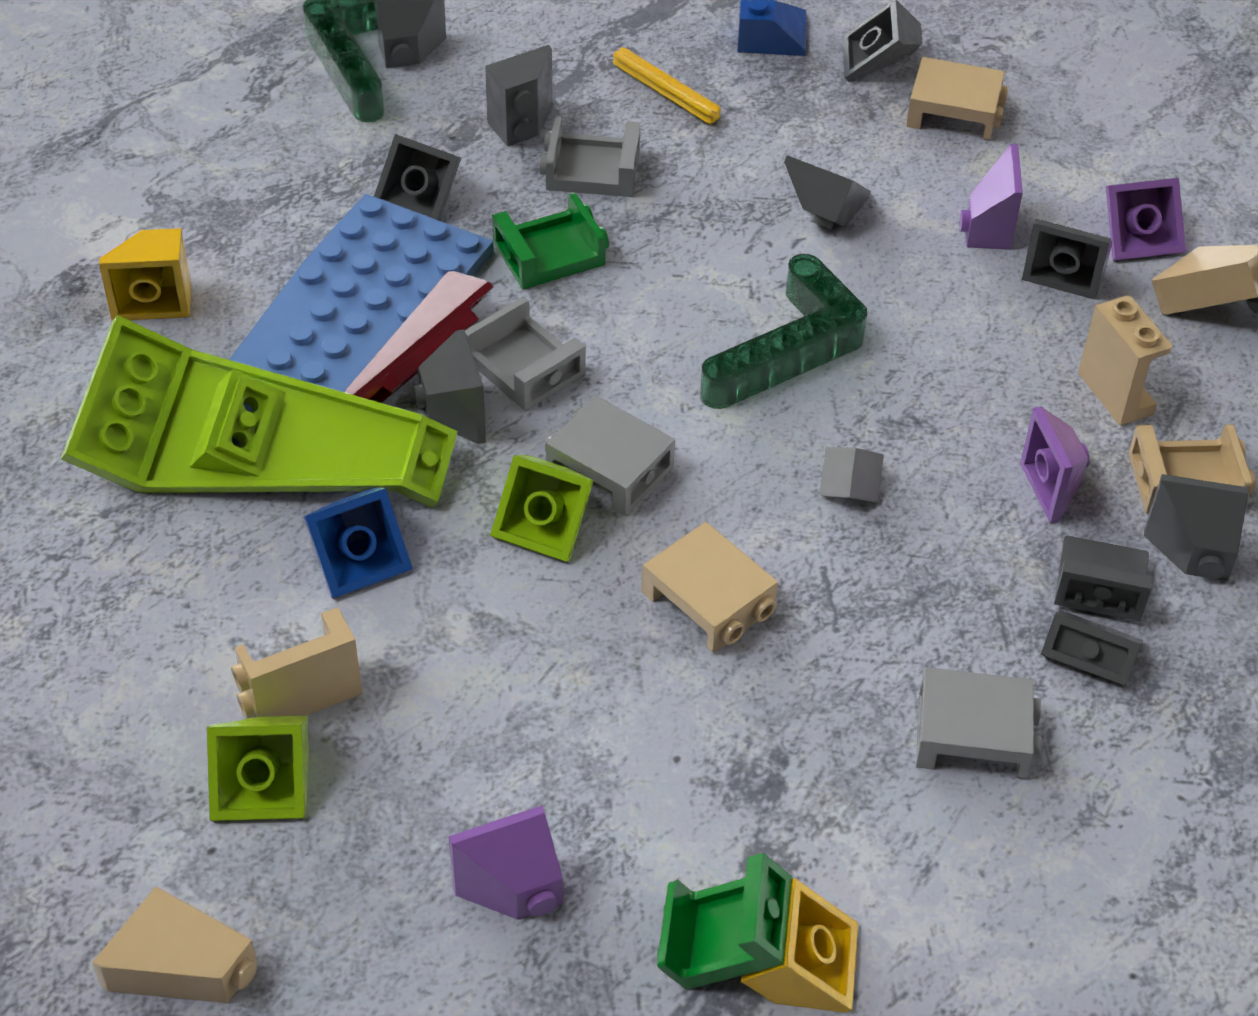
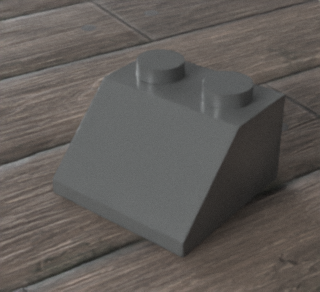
(519, 94)

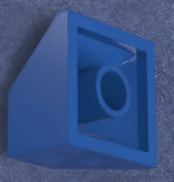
(771, 28)
(358, 541)

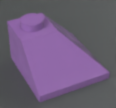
(995, 205)
(1145, 218)
(1053, 462)
(508, 865)

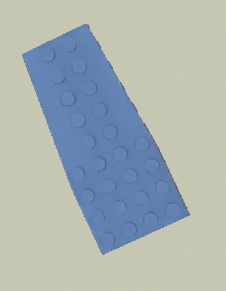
(357, 292)

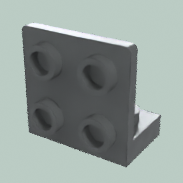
(1103, 578)

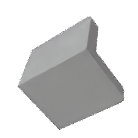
(851, 474)

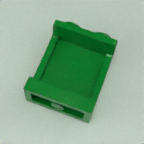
(551, 244)
(726, 927)

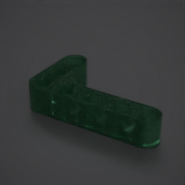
(330, 33)
(829, 329)

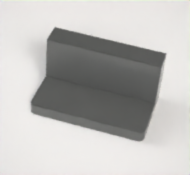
(1091, 647)

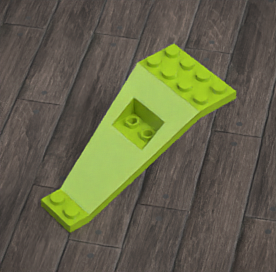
(168, 417)

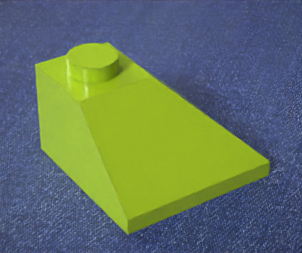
(542, 506)
(258, 768)

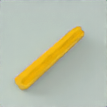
(667, 85)

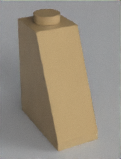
(1208, 278)
(176, 954)

